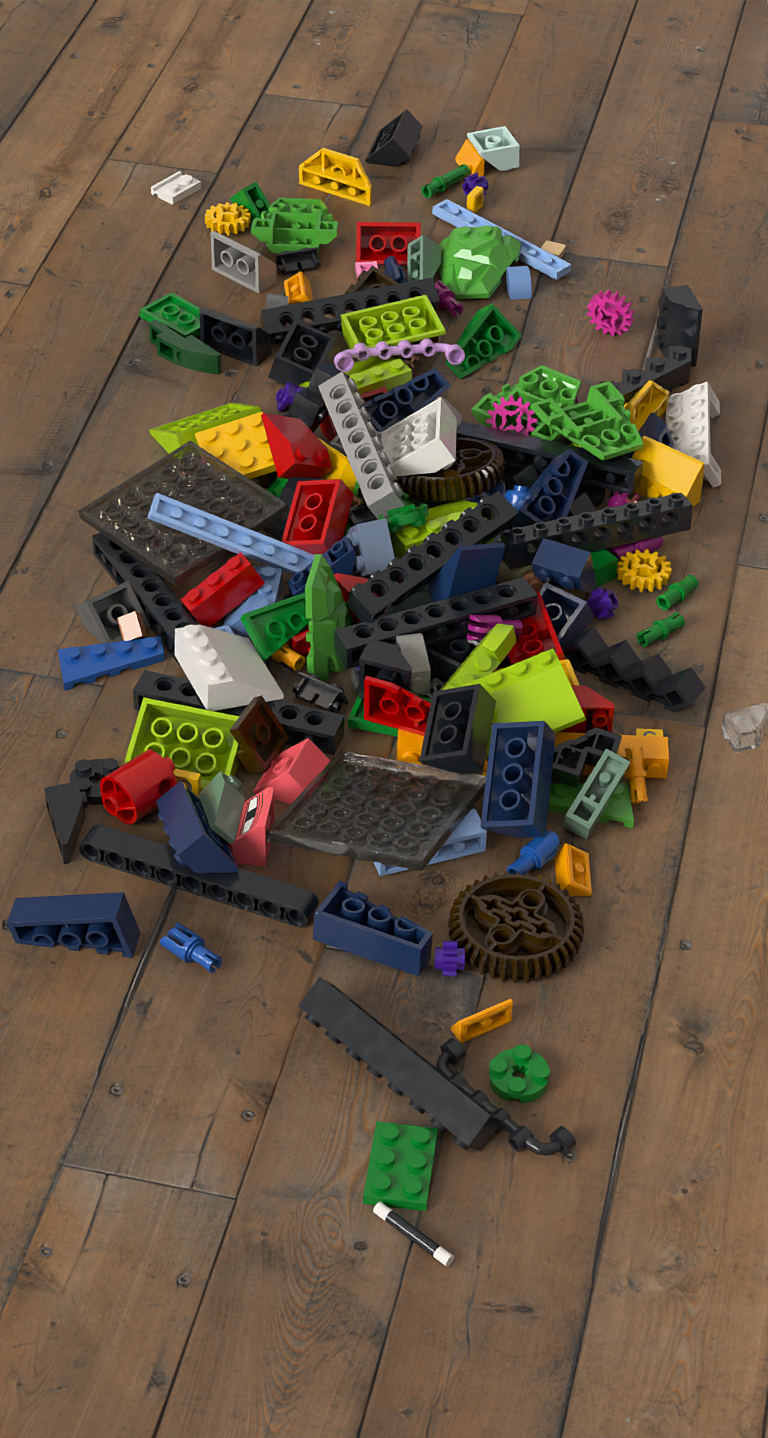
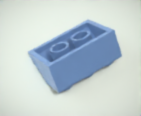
(264, 596)

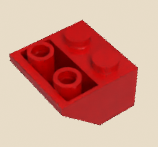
(596, 709)

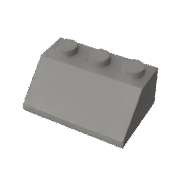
(241, 263)

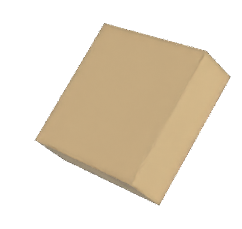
(554, 248)

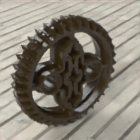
(476, 470)
(516, 926)

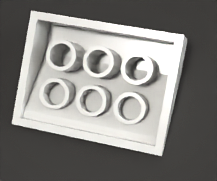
(422, 441)
(223, 667)

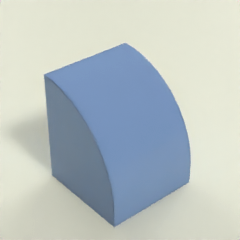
(518, 282)

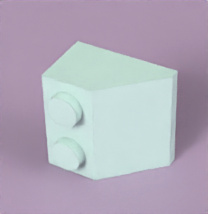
(496, 147)

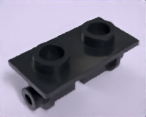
(287, 261)
(329, 695)

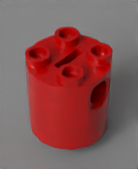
(137, 785)

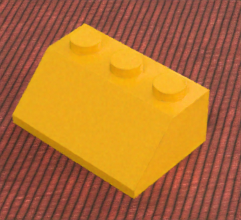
(668, 472)

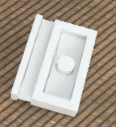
(176, 187)

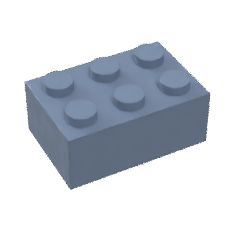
(372, 547)

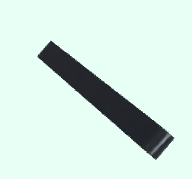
(238, 889)

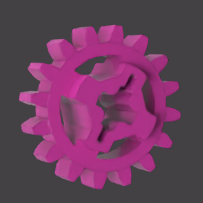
(609, 310)
(503, 413)

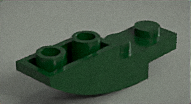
(185, 352)

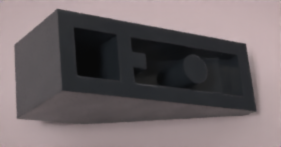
(66, 812)

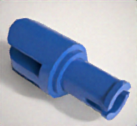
(535, 854)
(190, 947)

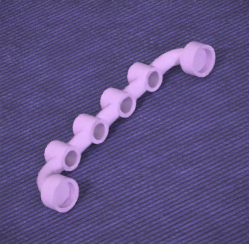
(344, 361)

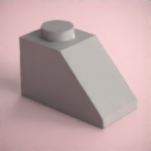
(414, 651)

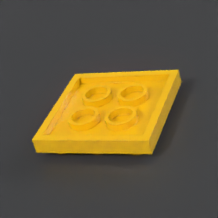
(240, 445)

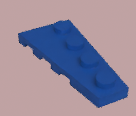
(96, 660)

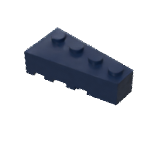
(405, 399)
(553, 491)
(75, 922)
(371, 931)

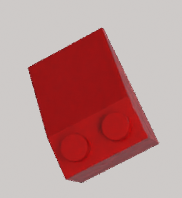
(295, 448)

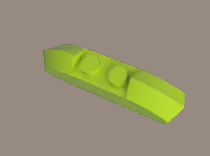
(484, 657)

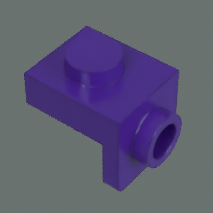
(286, 395)

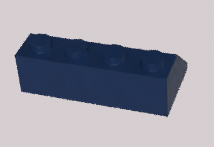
(518, 779)
(191, 833)

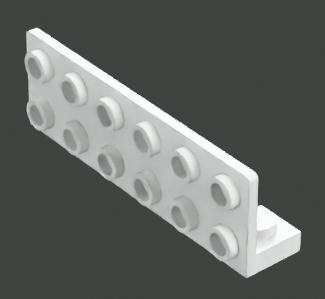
(689, 426)

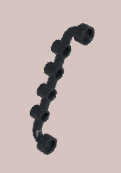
(520, 1136)

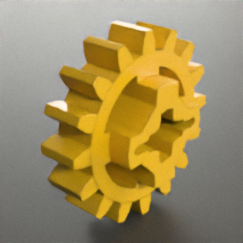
(227, 218)
(642, 570)

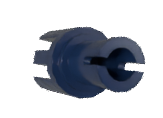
(393, 270)

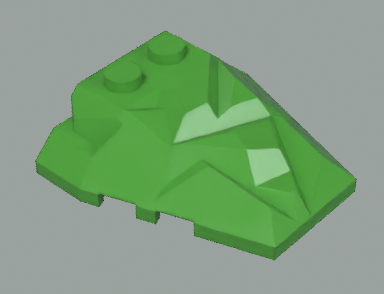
(295, 225)
(476, 260)
(532, 387)
(596, 425)
(327, 613)

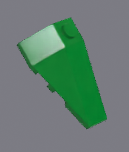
(484, 339)

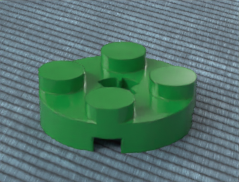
(404, 516)
(520, 1060)

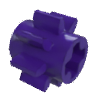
(473, 181)
(603, 603)
(449, 958)

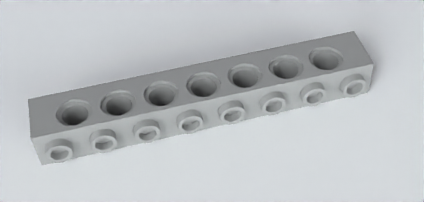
(361, 445)

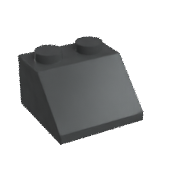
(102, 611)

